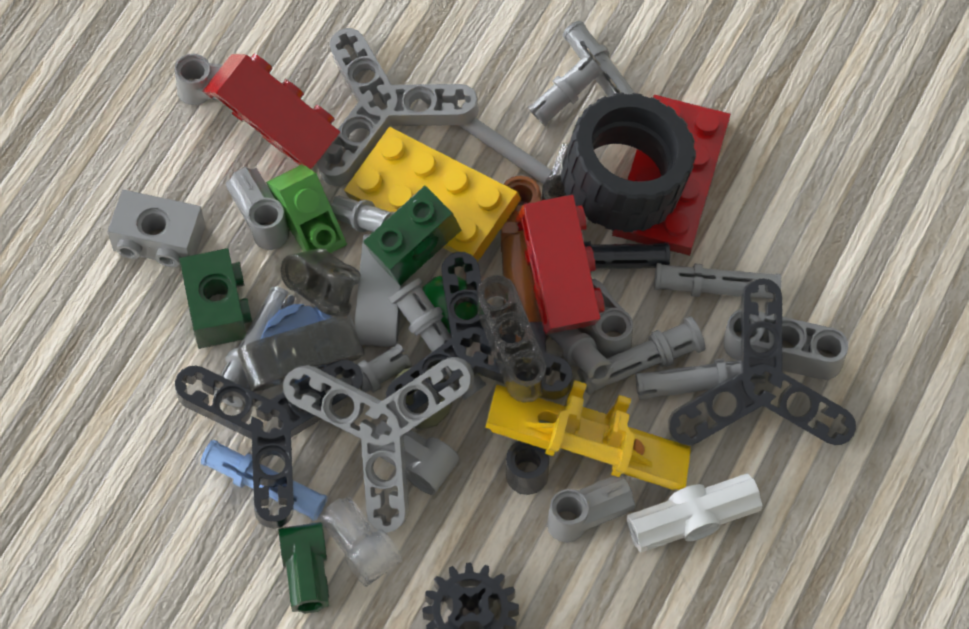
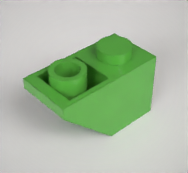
(307, 209)

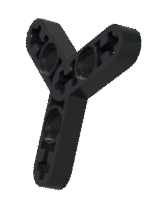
(464, 334)
(757, 363)
(264, 444)

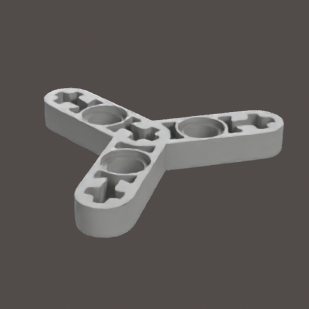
(398, 112)
(388, 443)

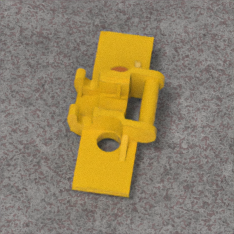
(591, 435)

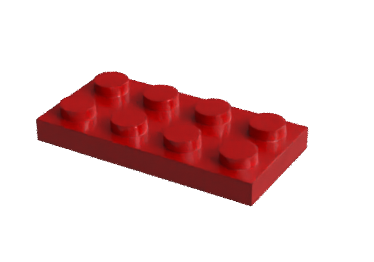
(681, 226)

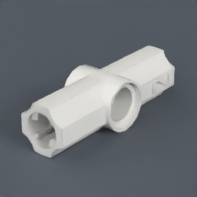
(694, 512)

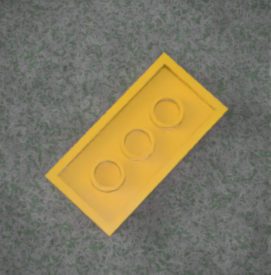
(404, 165)

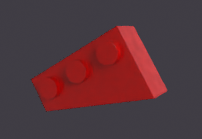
(273, 108)
(560, 264)

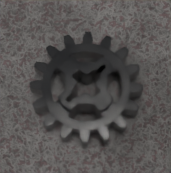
(459, 595)

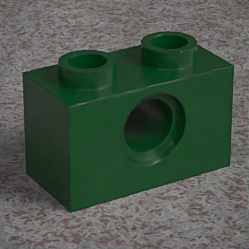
(412, 235)
(215, 320)

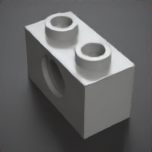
(142, 213)

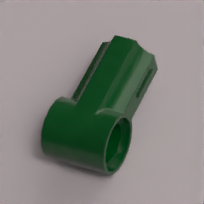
(304, 557)

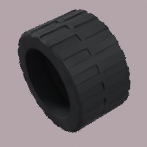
(639, 124)

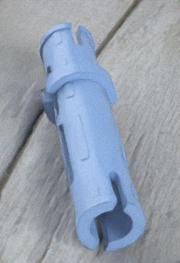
(241, 471)

